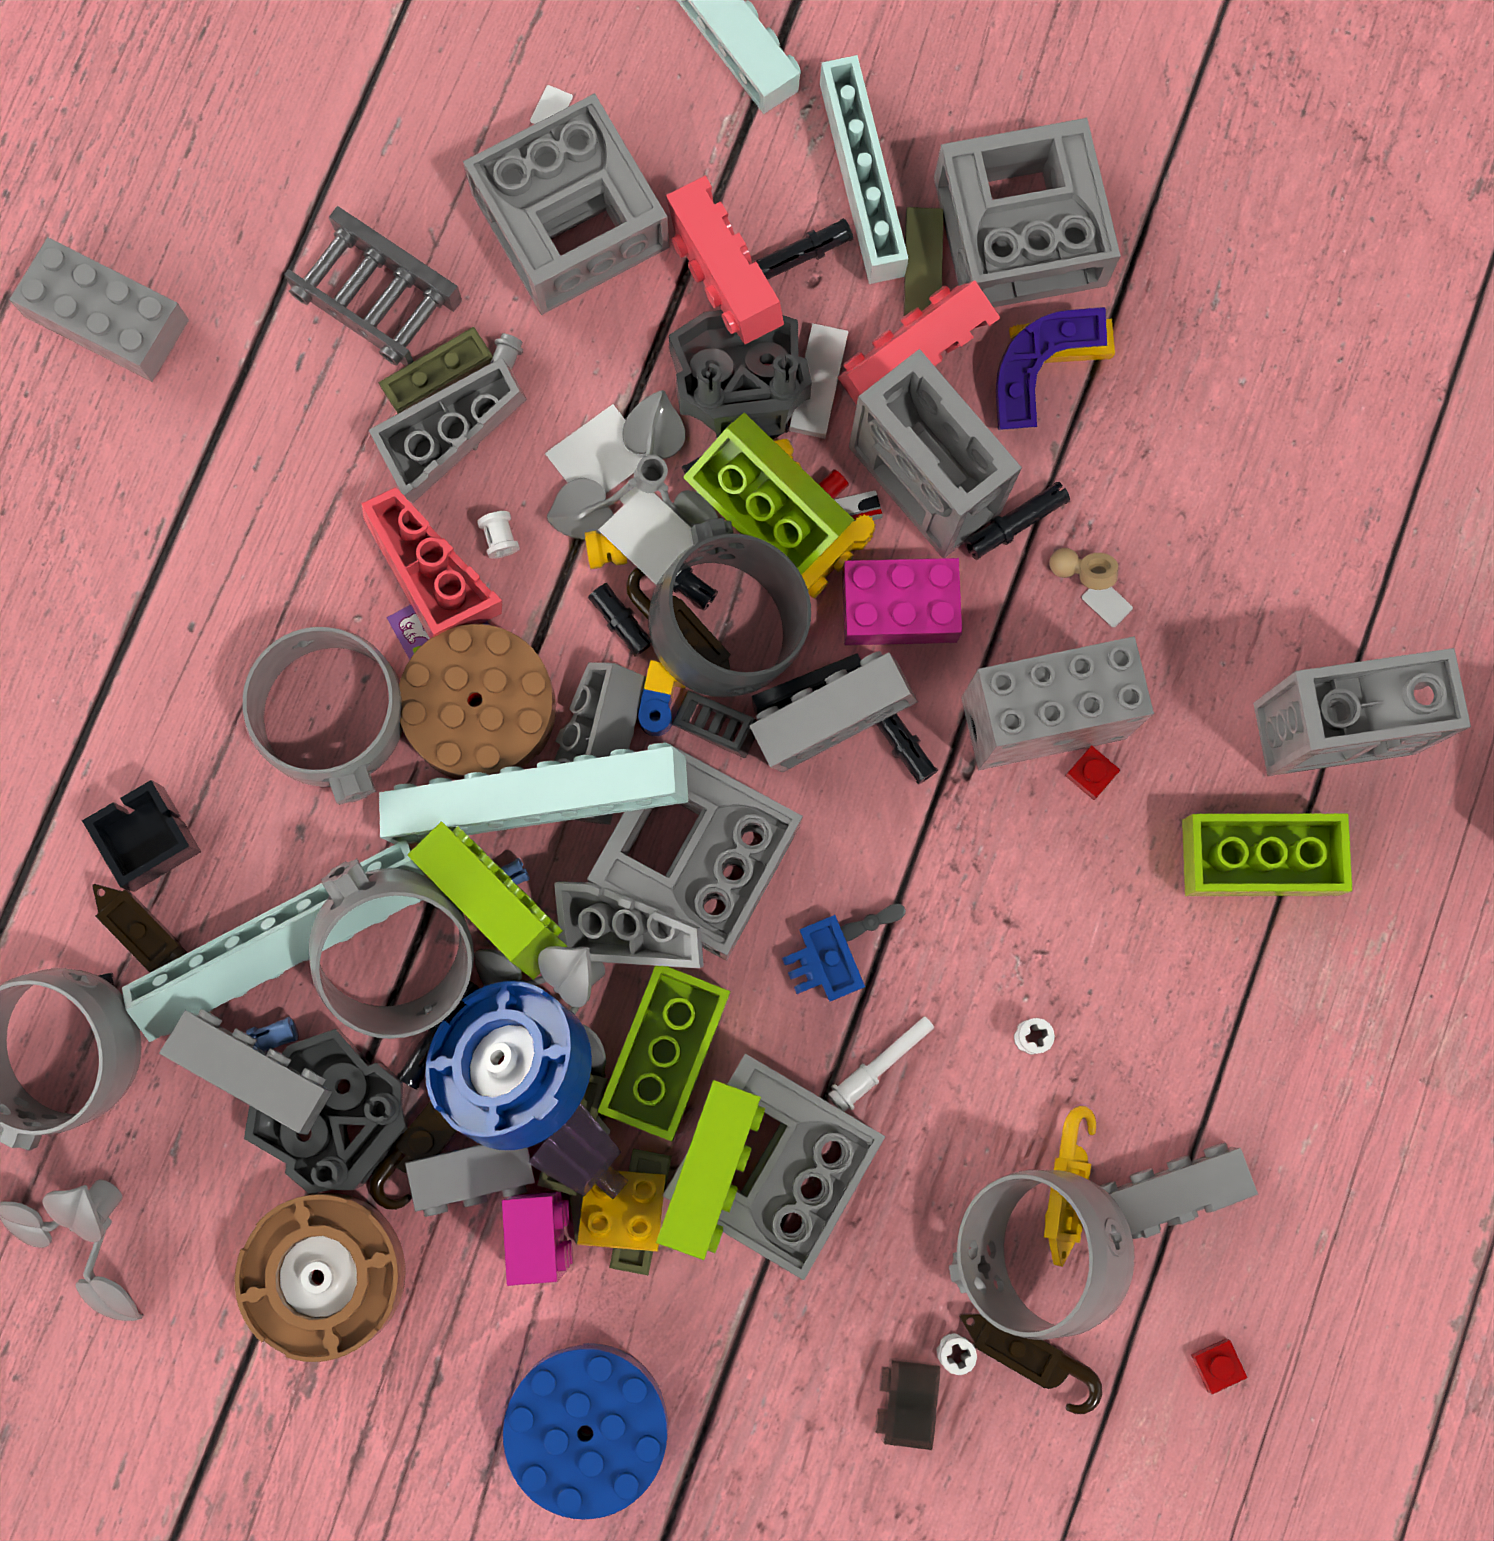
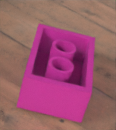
(901, 601)
(536, 1238)

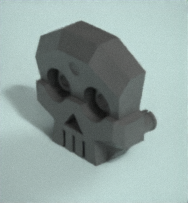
(725, 378)
(328, 1157)

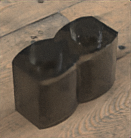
(909, 1403)

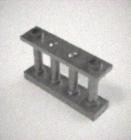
(377, 252)

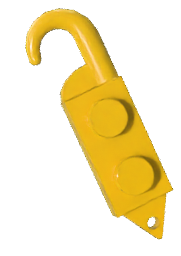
(1061, 1221)

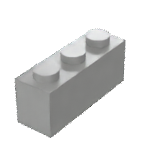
(467, 1176)

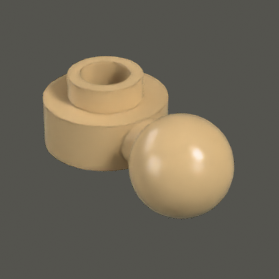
(1095, 570)

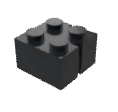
(144, 842)

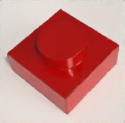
(1092, 772)
(1219, 1366)

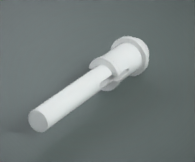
(866, 1076)

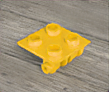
(629, 1219)

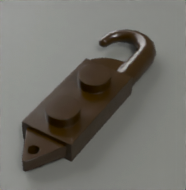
(690, 625)
(136, 928)
(422, 1139)
(1034, 1360)

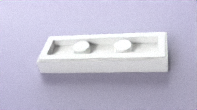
(824, 361)

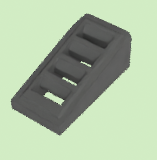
(744, 739)

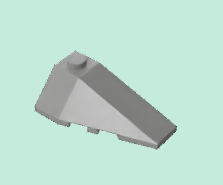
(624, 929)

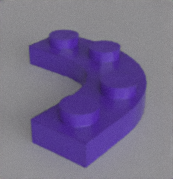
(1031, 349)

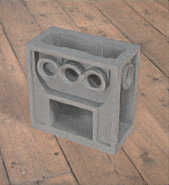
(553, 182)
(1029, 241)
(932, 453)
(1360, 712)
(715, 842)
(789, 1160)

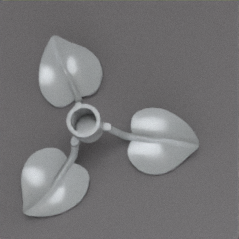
(649, 429)
(564, 969)
(87, 1215)

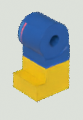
(656, 700)

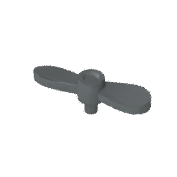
(871, 922)

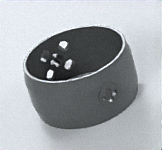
(761, 560)

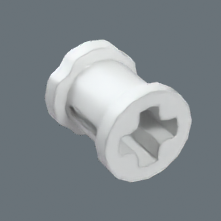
(498, 534)
(1044, 1042)
(968, 1358)

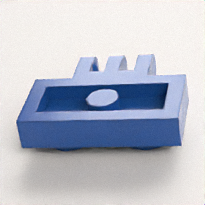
(825, 961)

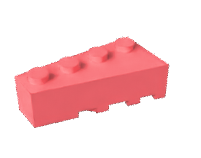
(722, 262)
(936, 328)
(427, 568)

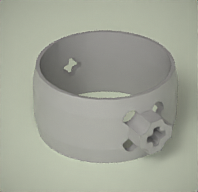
(350, 780)
(352, 886)
(118, 1051)
(986, 1223)

